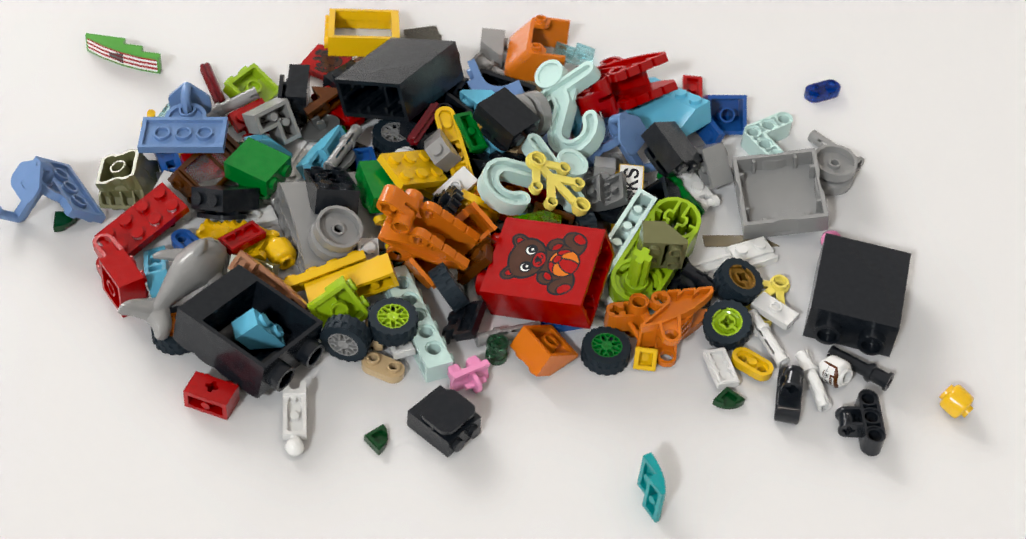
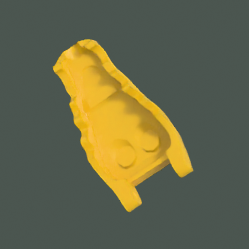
(218, 229)

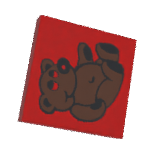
(321, 63)

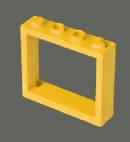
(358, 18)

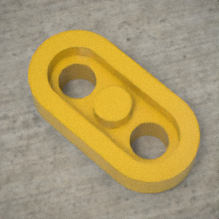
(752, 364)

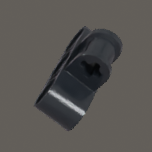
(789, 394)
(863, 422)

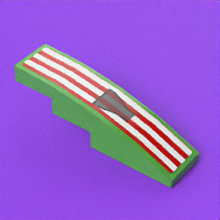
(128, 55)

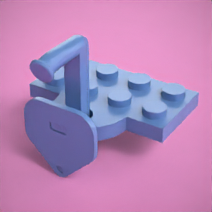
(184, 125)
(625, 132)
(57, 183)

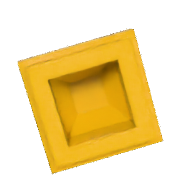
(645, 358)

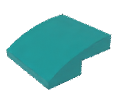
(653, 486)

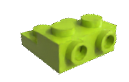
(248, 78)
(340, 299)

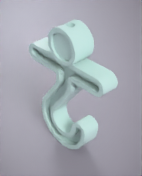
(560, 90)
(518, 173)

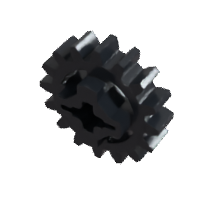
(449, 199)

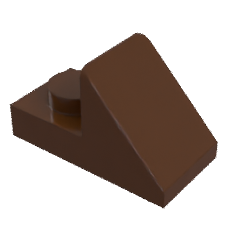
(326, 101)

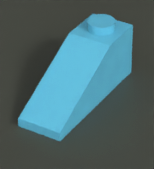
(154, 270)

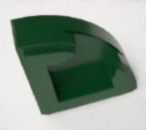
(62, 221)
(728, 399)
(377, 439)

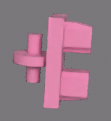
(470, 377)

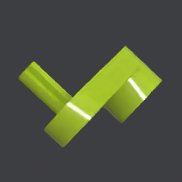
(633, 270)

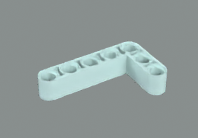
(762, 134)

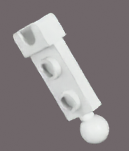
(295, 418)

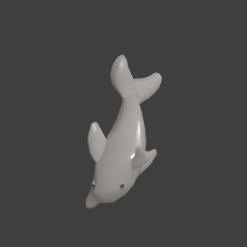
(190, 269)

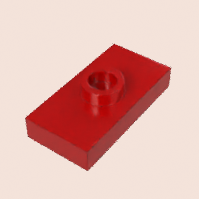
(242, 237)

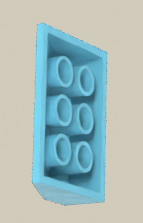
(681, 106)

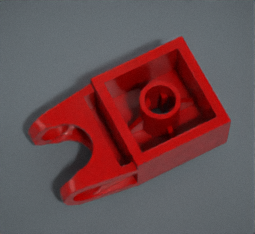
(118, 272)

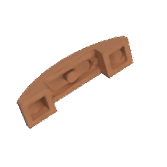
(267, 276)

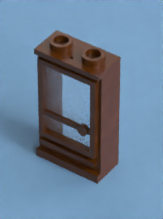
(202, 170)

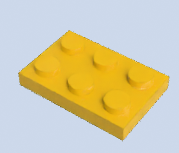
(412, 169)

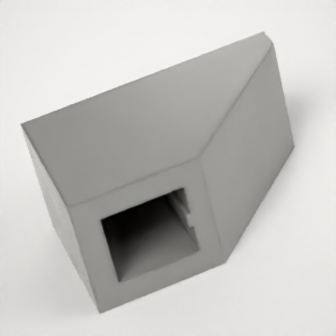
(493, 45)

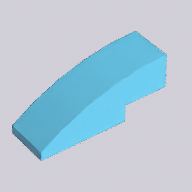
(321, 150)

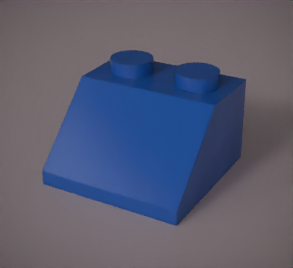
(729, 112)

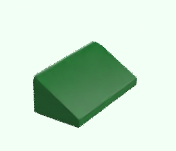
(470, 132)

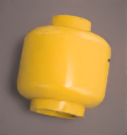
(281, 252)
(956, 401)

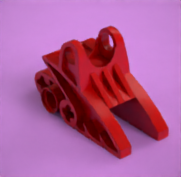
(624, 85)

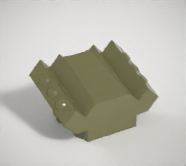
(125, 179)

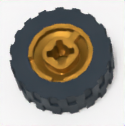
(738, 281)

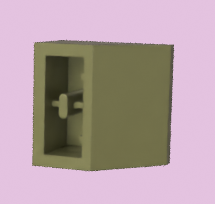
(664, 243)

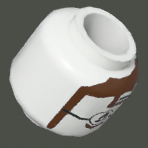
(835, 371)

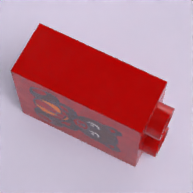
(546, 272)

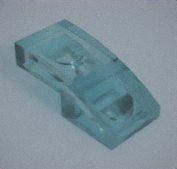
(576, 55)

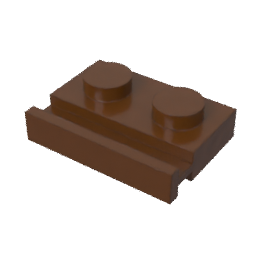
(479, 259)

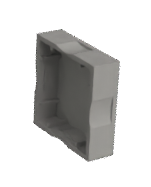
(779, 194)

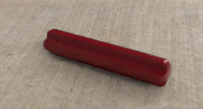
(212, 83)
(423, 124)

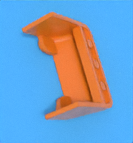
(527, 47)
(473, 217)

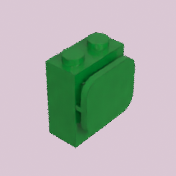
(258, 166)
(371, 181)

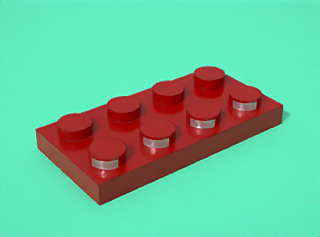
(146, 220)

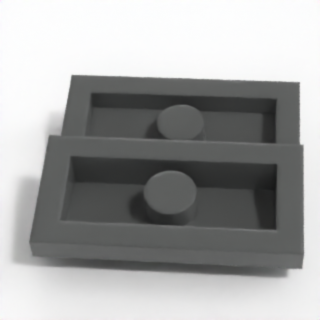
(606, 193)

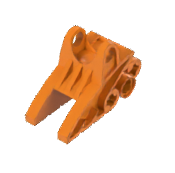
(421, 228)
(673, 321)

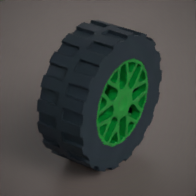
(605, 350)

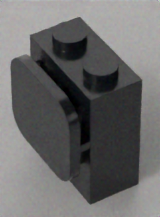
(296, 90)
(505, 119)
(670, 149)
(224, 201)
(445, 420)

